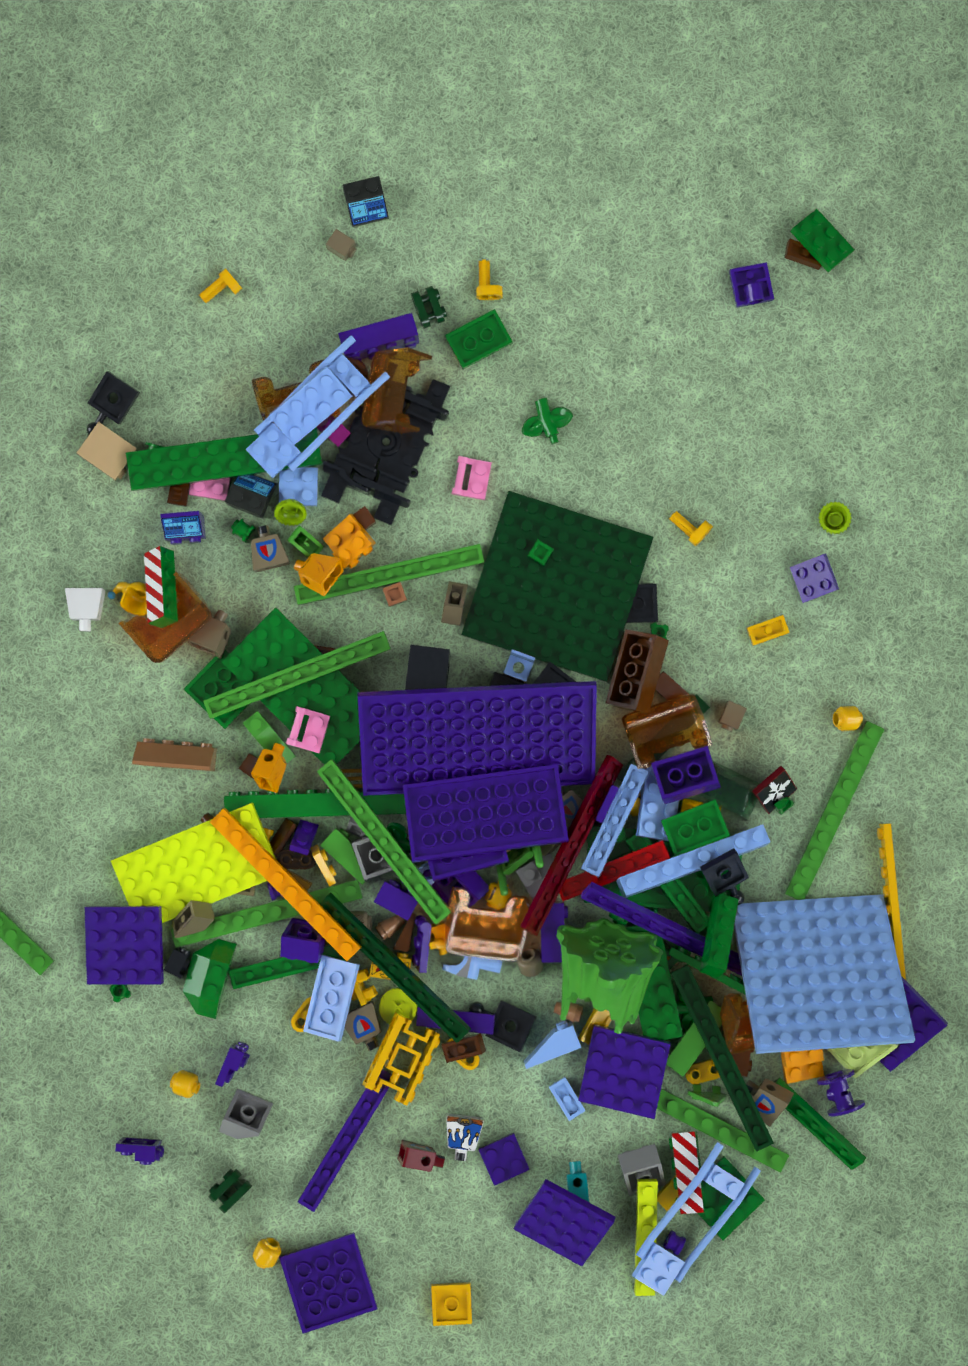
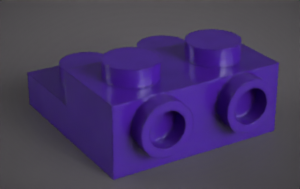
(235, 1059)
(145, 1149)

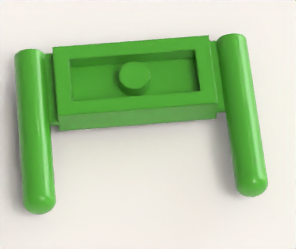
(516, 859)

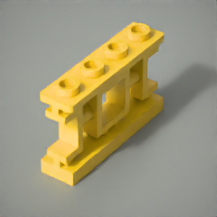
(388, 1053)

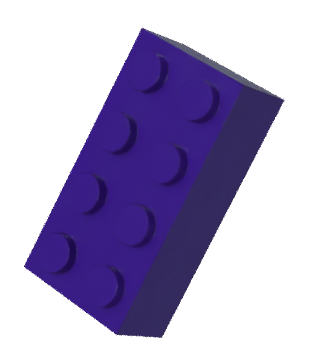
(380, 336)

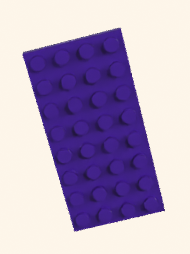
(485, 813)

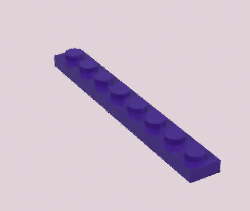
(343, 1145)

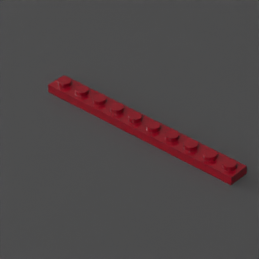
(569, 850)

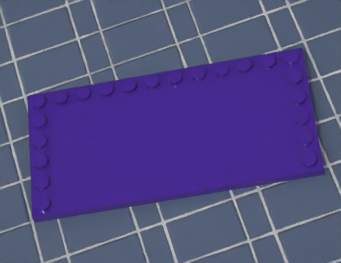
(476, 732)

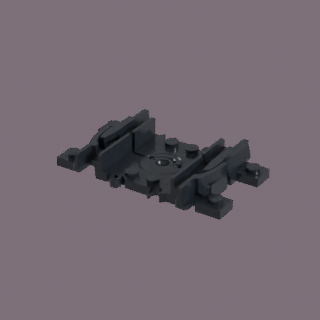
(396, 458)

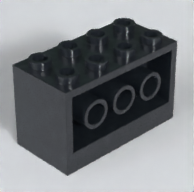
(427, 668)

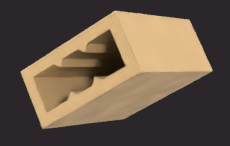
(106, 451)

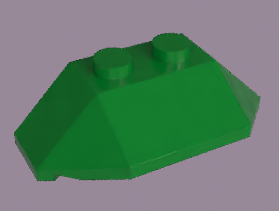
(208, 977)

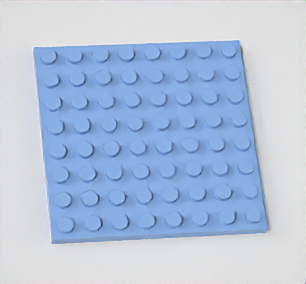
(821, 974)

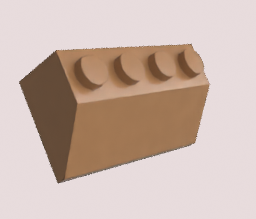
(175, 756)

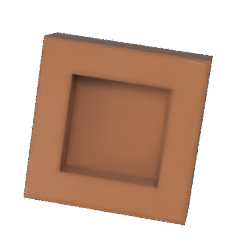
(394, 594)

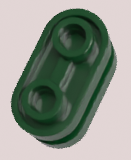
(432, 295)
(217, 1191)

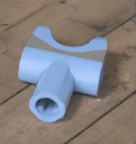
(470, 967)

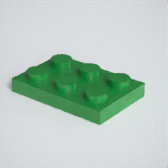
(822, 240)
(478, 339)
(695, 827)

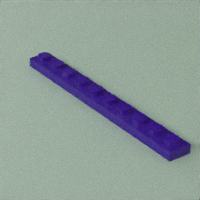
(652, 922)

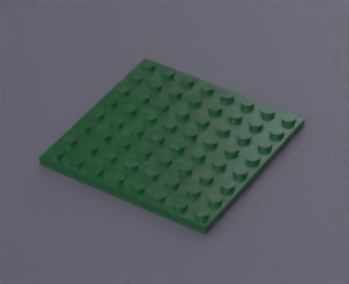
(571, 605)

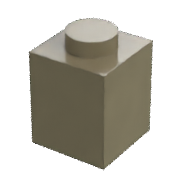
(341, 245)
(732, 716)

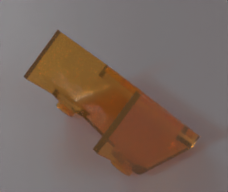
(385, 405)

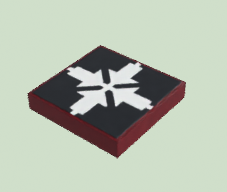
(774, 788)

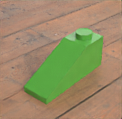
(266, 735)
(342, 851)

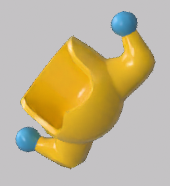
(133, 597)

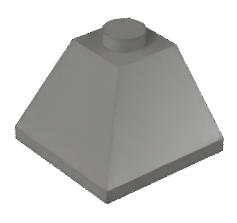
(533, 876)
(245, 1116)

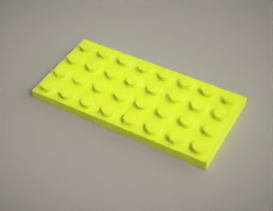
(190, 866)

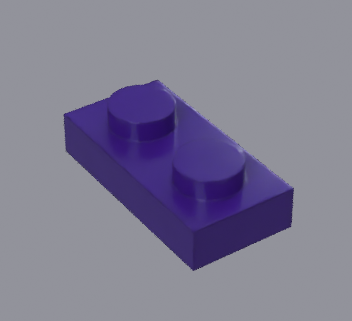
(303, 837)

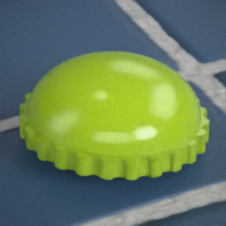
(290, 512)
(835, 518)

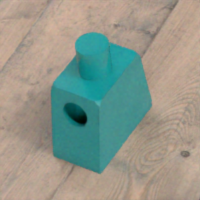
(576, 1172)

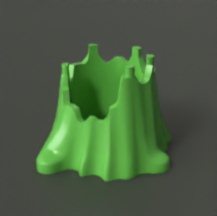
(607, 967)

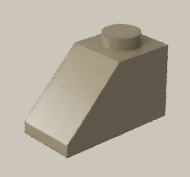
(454, 603)
(193, 918)

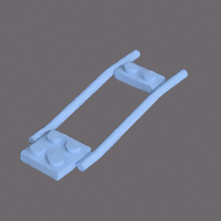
(276, 451)
(661, 1267)

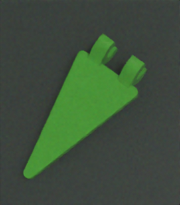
(712, 1098)

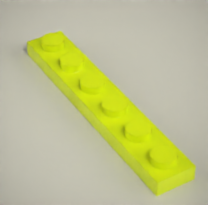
(645, 1222)

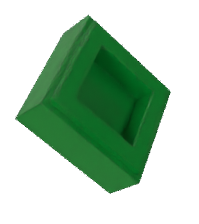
(540, 552)

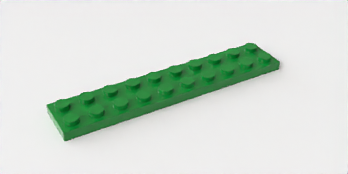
(202, 462)

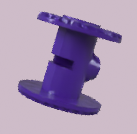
(839, 1094)

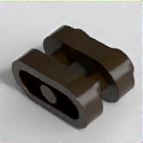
(294, 860)

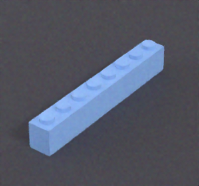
(691, 861)

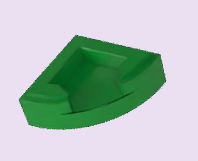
(783, 805)

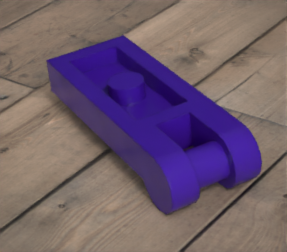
(421, 944)

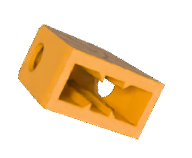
(319, 572)
(270, 768)

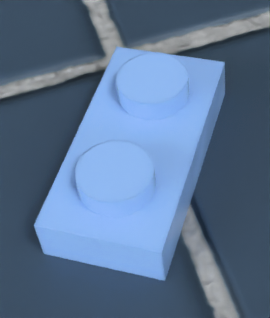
(567, 1098)

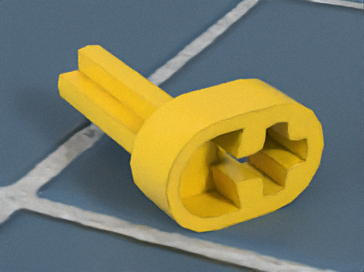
(217, 286)
(485, 290)
(696, 534)

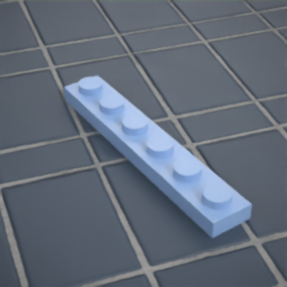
(614, 820)

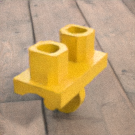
(361, 993)

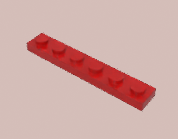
(616, 868)

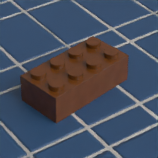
(637, 671)

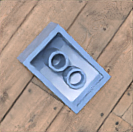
(556, 1043)

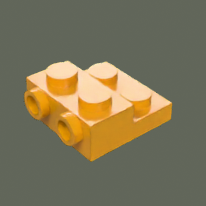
(349, 541)
(802, 1065)

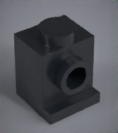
(178, 962)

